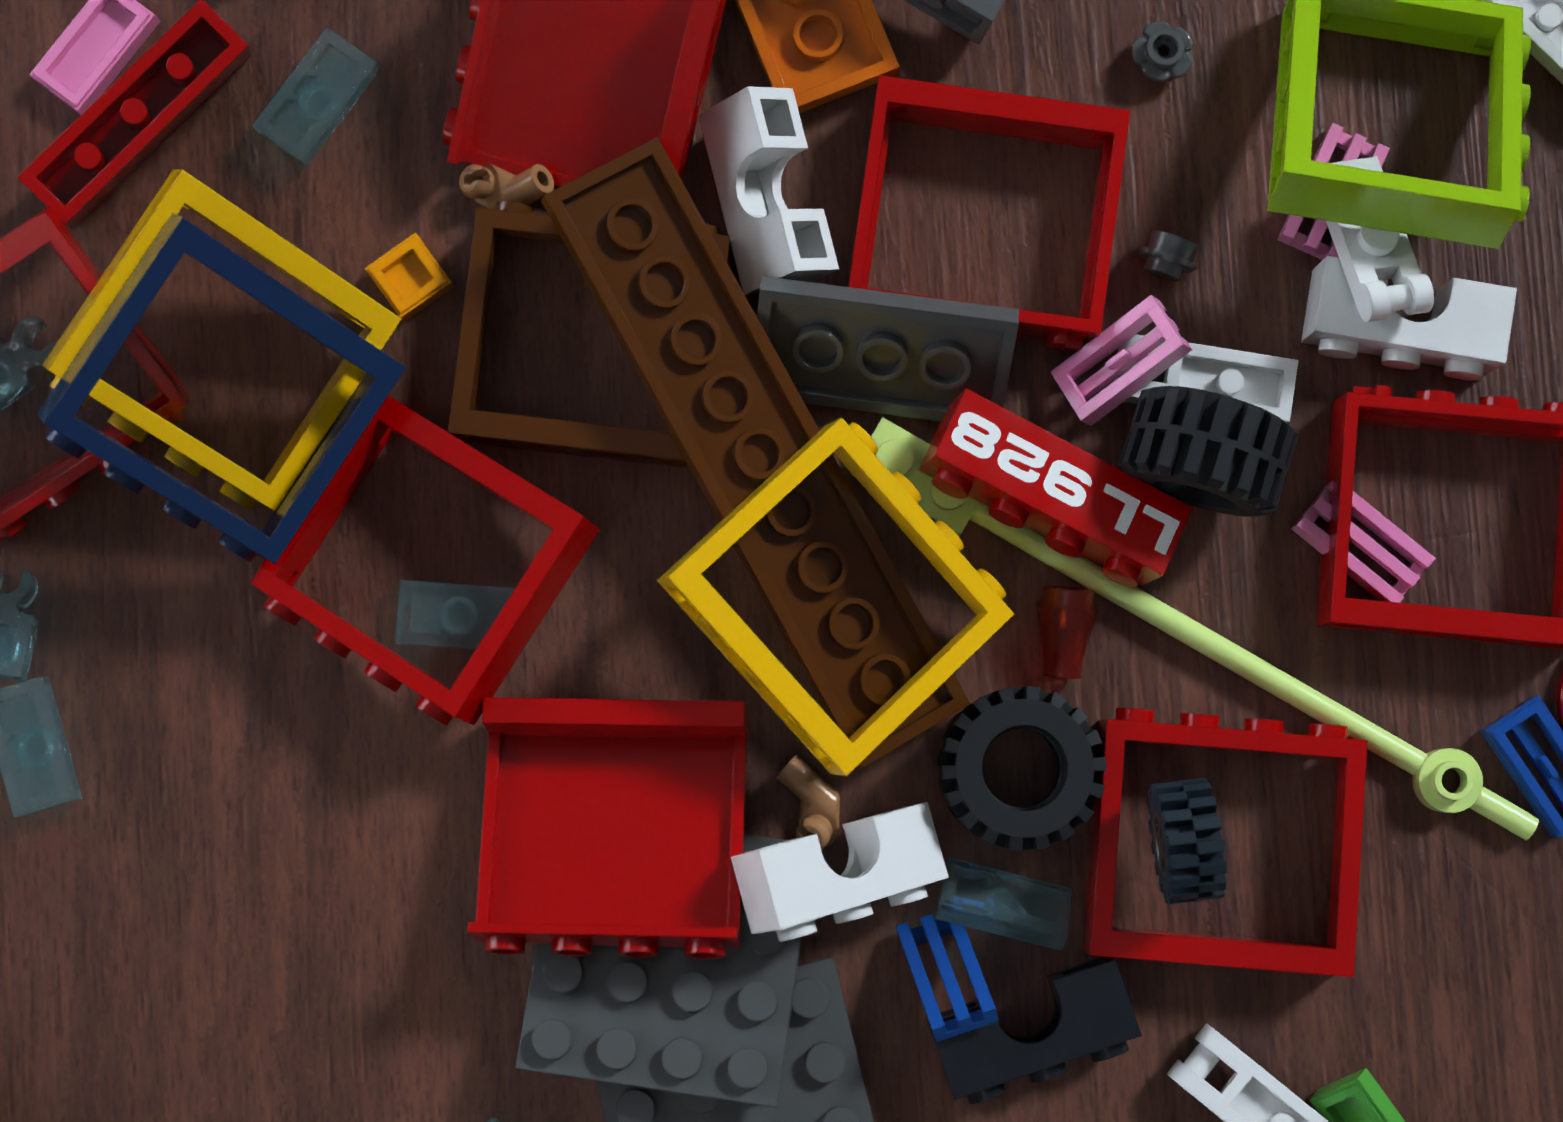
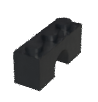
(1088, 1018)

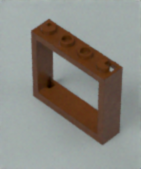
(529, 432)

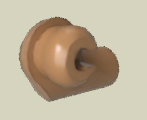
(495, 184)
(818, 801)

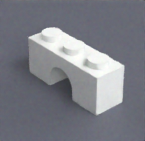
(748, 148)
(1463, 335)
(793, 885)

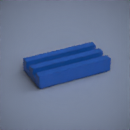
(1513, 721)
(932, 932)

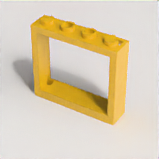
(185, 450)
(758, 664)

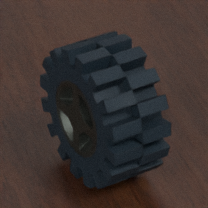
(1187, 841)

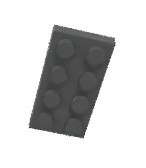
(886, 347)

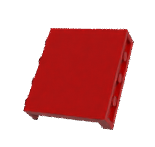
(580, 82)
(612, 826)

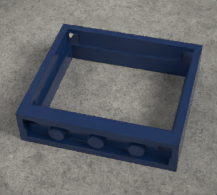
(135, 472)

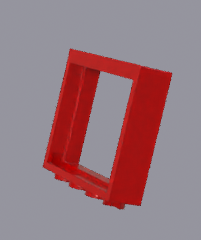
(1018, 118)
(1435, 412)
(58, 480)
(518, 617)
(1258, 735)

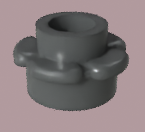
(1153, 65)
(1168, 255)

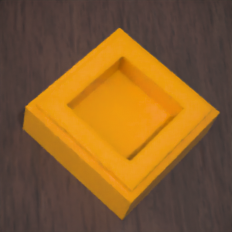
(409, 277)

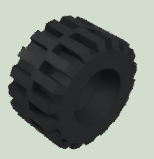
(1209, 450)
(1077, 768)

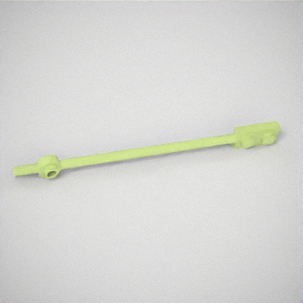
(905, 452)

